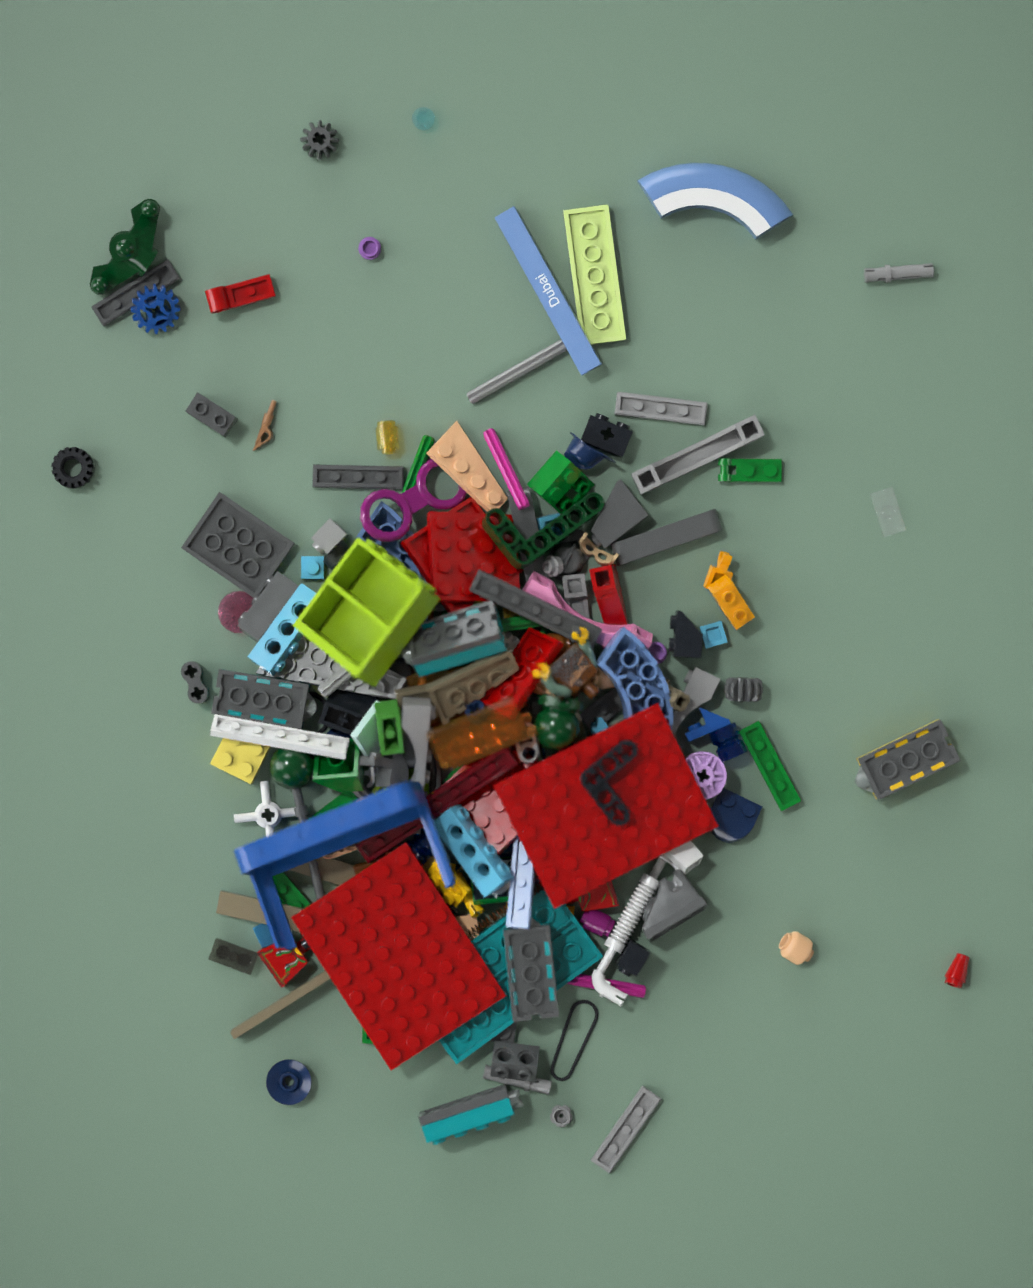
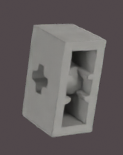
(328, 537)

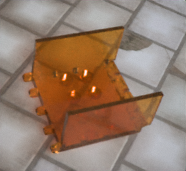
(477, 734)

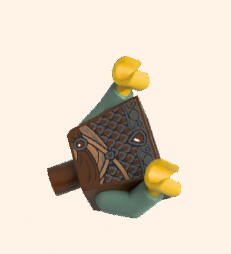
(572, 670)

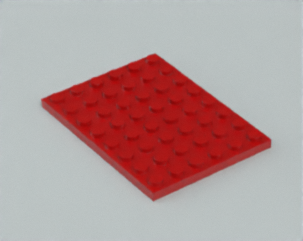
(570, 835)
(398, 956)

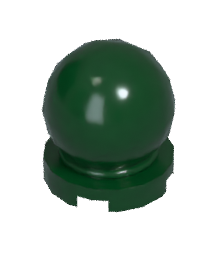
(557, 722)
(291, 768)

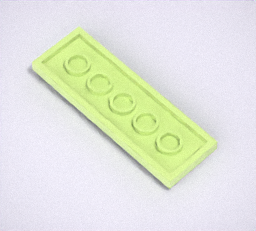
(594, 273)

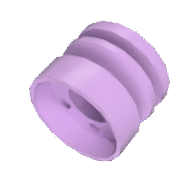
(714, 768)

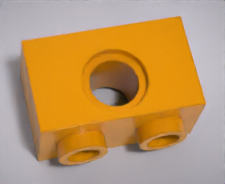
(730, 602)

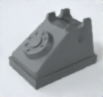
(671, 906)

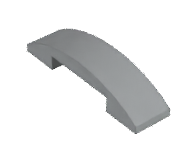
(576, 594)

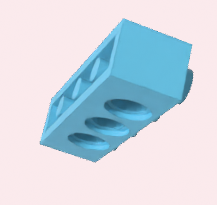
(274, 635)
(461, 846)

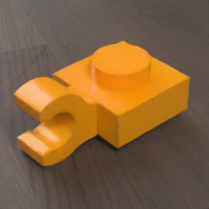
(720, 570)

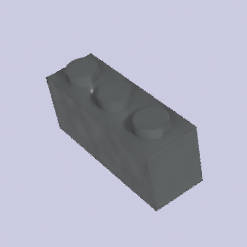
(266, 606)

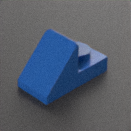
(712, 723)

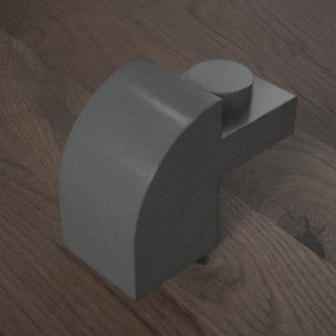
(391, 768)

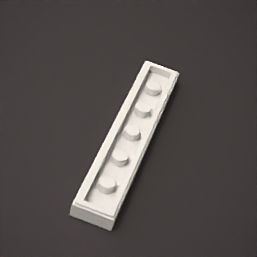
(279, 736)

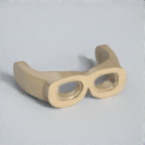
(610, 559)

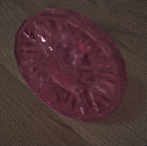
(231, 609)

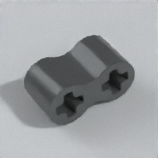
(195, 682)

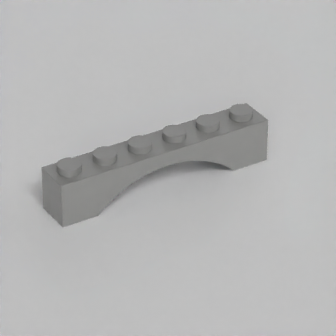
(697, 455)
(700, 690)
(416, 722)

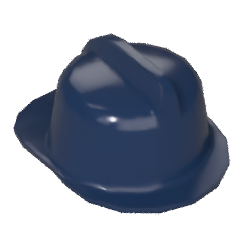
(583, 455)

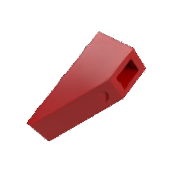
(609, 594)

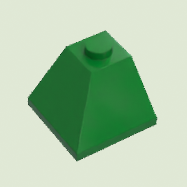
(340, 773)

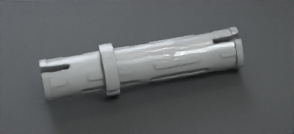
(890, 273)
(539, 1085)

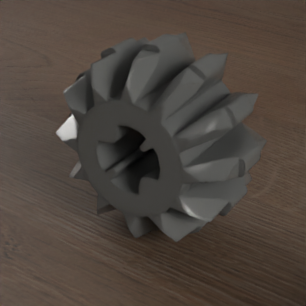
(323, 132)
(743, 689)

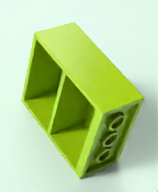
(367, 611)

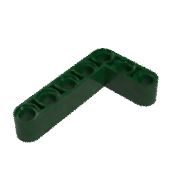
(545, 534)

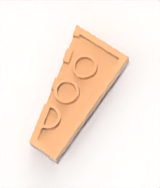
(465, 466)

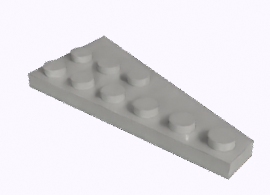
(314, 667)

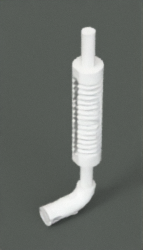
(623, 930)

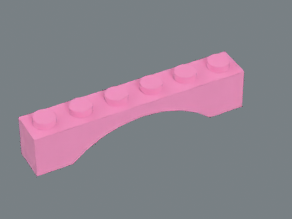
(546, 590)

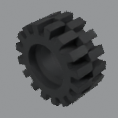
(86, 467)

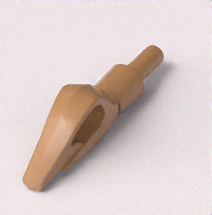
(266, 422)

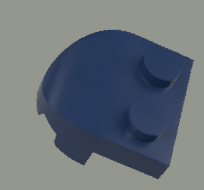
(733, 816)

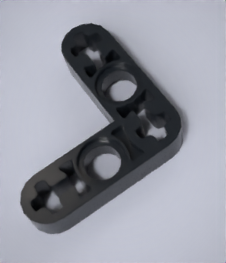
(601, 784)

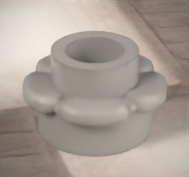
(553, 565)
(567, 1116)

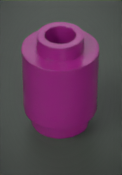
(597, 922)

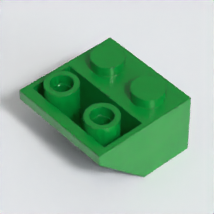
(560, 483)

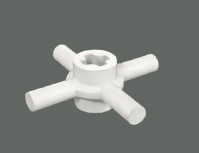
(266, 803)

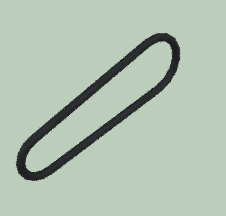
(562, 1037)

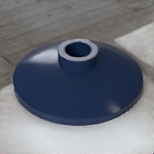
(286, 1093)

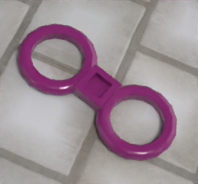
(409, 502)

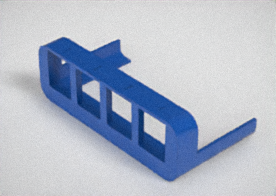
(329, 834)

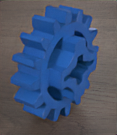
(145, 304)

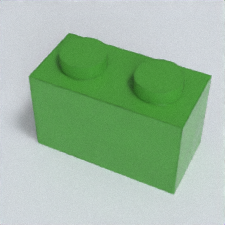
(388, 727)

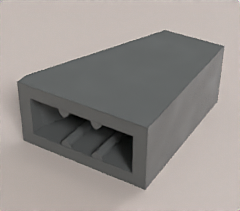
(617, 516)

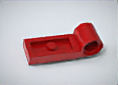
(240, 294)

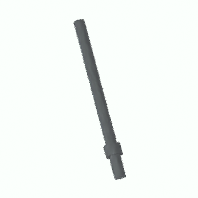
(301, 812)

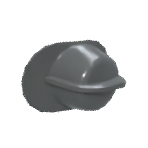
(571, 554)

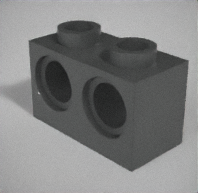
(211, 414)
(514, 1061)

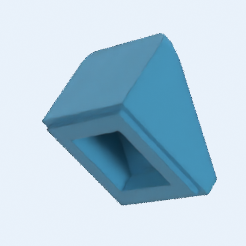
(263, 935)

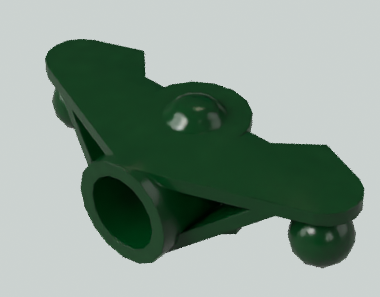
(130, 250)

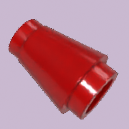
(957, 972)

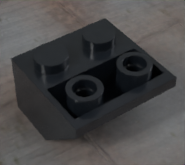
(686, 638)
(345, 710)

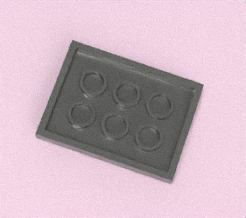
(237, 545)

